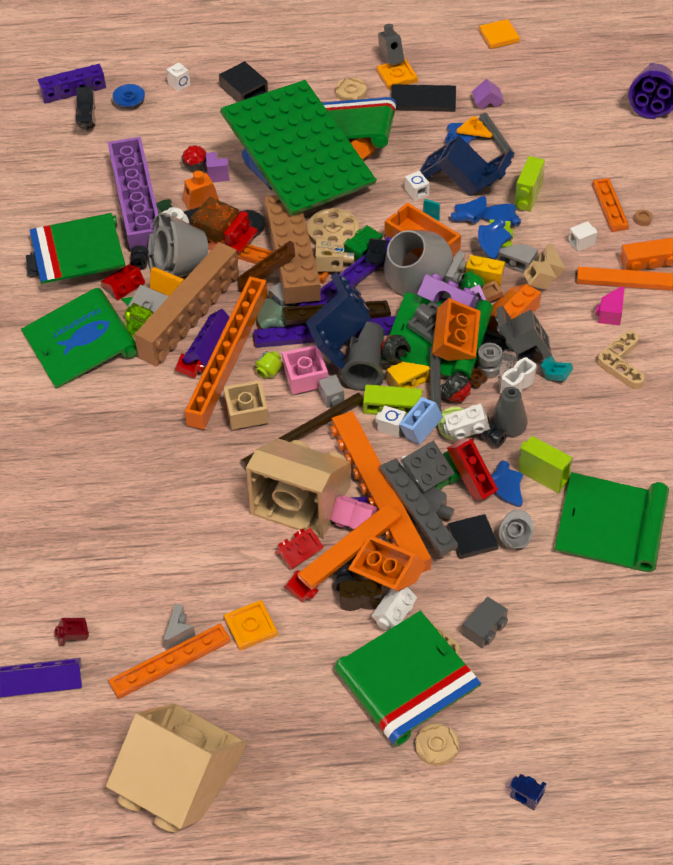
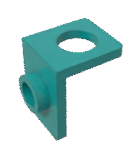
(432, 209)

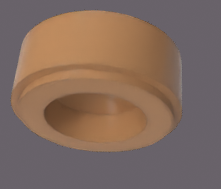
(643, 217)

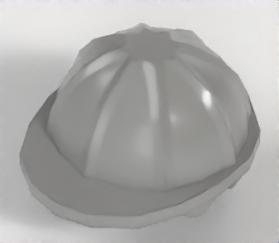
(516, 529)

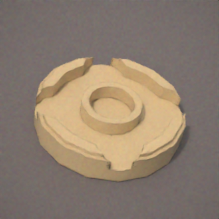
(351, 89)
(437, 744)

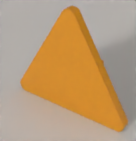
(474, 127)

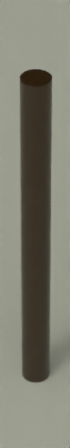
(316, 422)

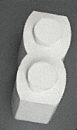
(520, 376)

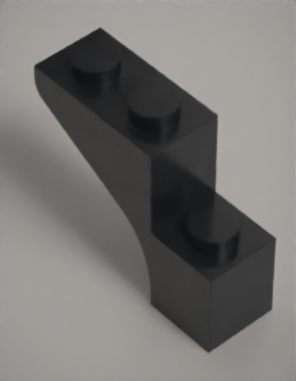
(85, 107)

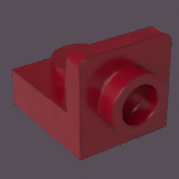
(71, 630)

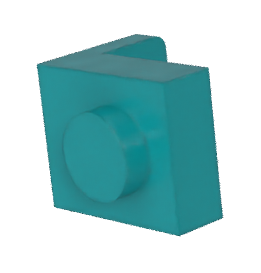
(556, 370)

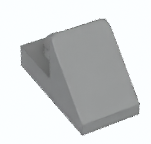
(177, 628)

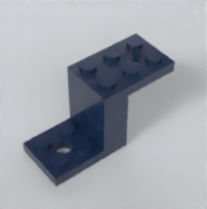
(466, 166)
(339, 320)

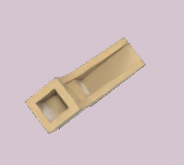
(545, 269)

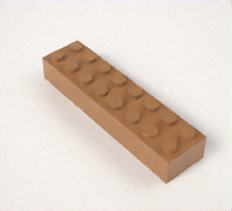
(299, 275)
(187, 304)

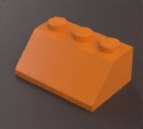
(516, 302)
(456, 331)
(387, 564)

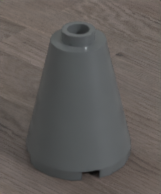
(510, 412)

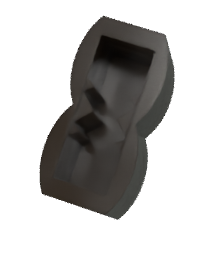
(360, 595)

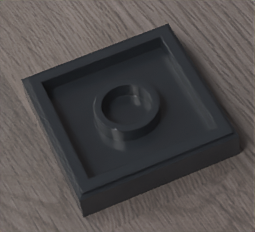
(473, 536)

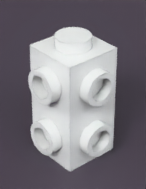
(466, 422)
(394, 608)

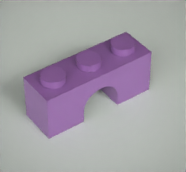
(433, 288)

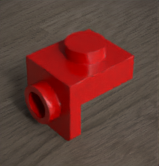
(190, 369)
(299, 589)

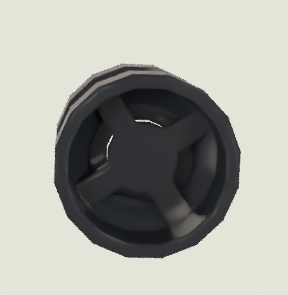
(139, 257)
(494, 435)
(342, 575)

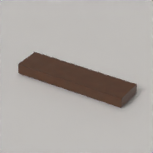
(268, 264)

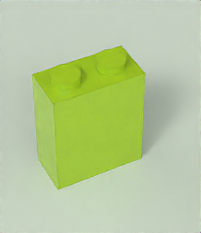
(529, 183)
(545, 464)

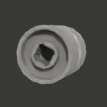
(489, 359)

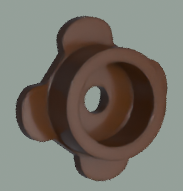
(477, 378)

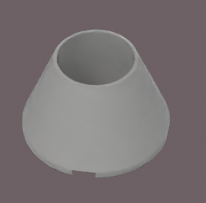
(176, 245)
(435, 259)

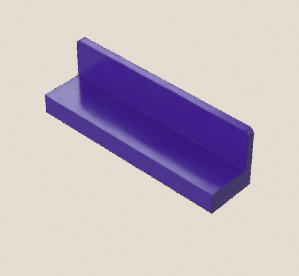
(207, 338)
(40, 677)

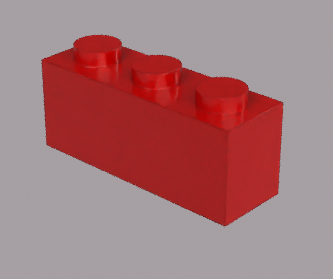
(472, 469)

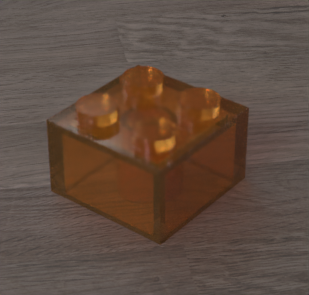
(214, 219)

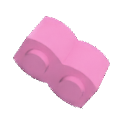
(351, 512)

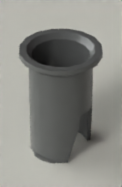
(365, 358)

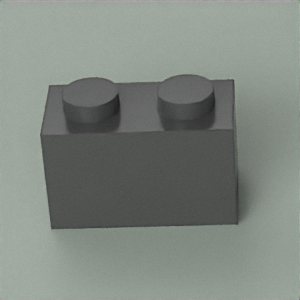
(485, 622)

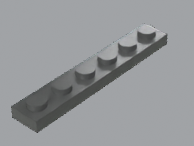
(418, 507)

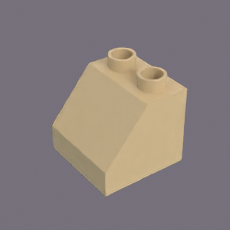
(296, 484)
(174, 765)

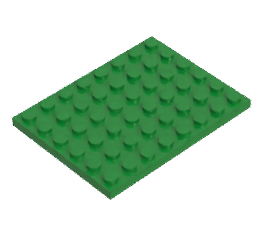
(298, 147)

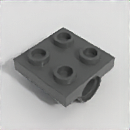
(424, 321)
(427, 466)

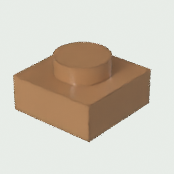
(492, 291)

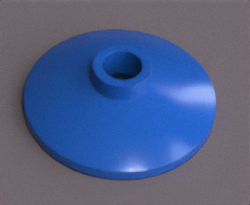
(128, 95)

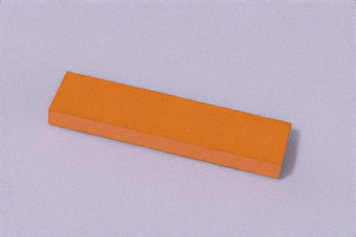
(610, 205)

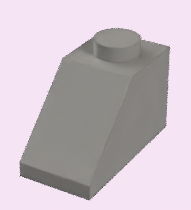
(518, 256)

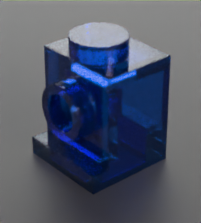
(527, 791)

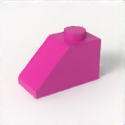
(611, 307)

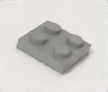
(455, 271)

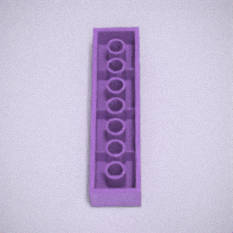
(133, 189)

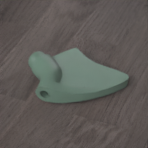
(271, 315)

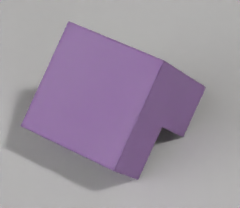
(487, 93)
(217, 168)

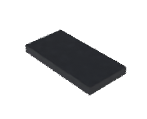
(424, 97)

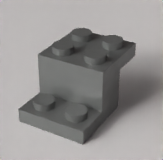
(523, 332)

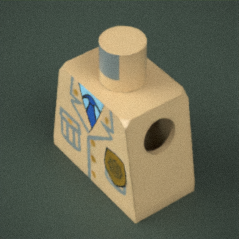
(330, 256)

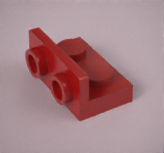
(239, 233)
(124, 281)
(299, 548)

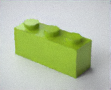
(391, 396)

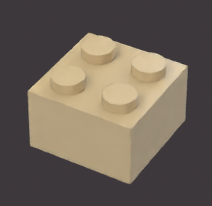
(246, 404)

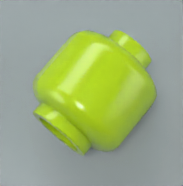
(268, 364)

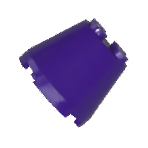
(652, 91)

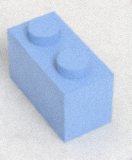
(420, 420)

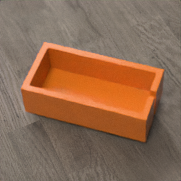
(412, 218)

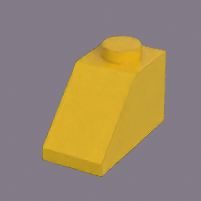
(408, 375)

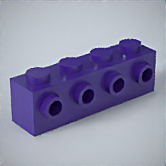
(64, 84)

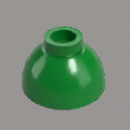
(471, 280)

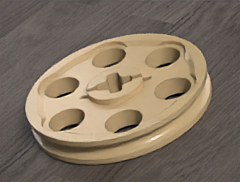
(329, 223)

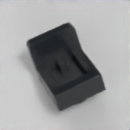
(376, 251)
(32, 269)

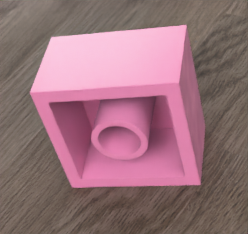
(304, 368)

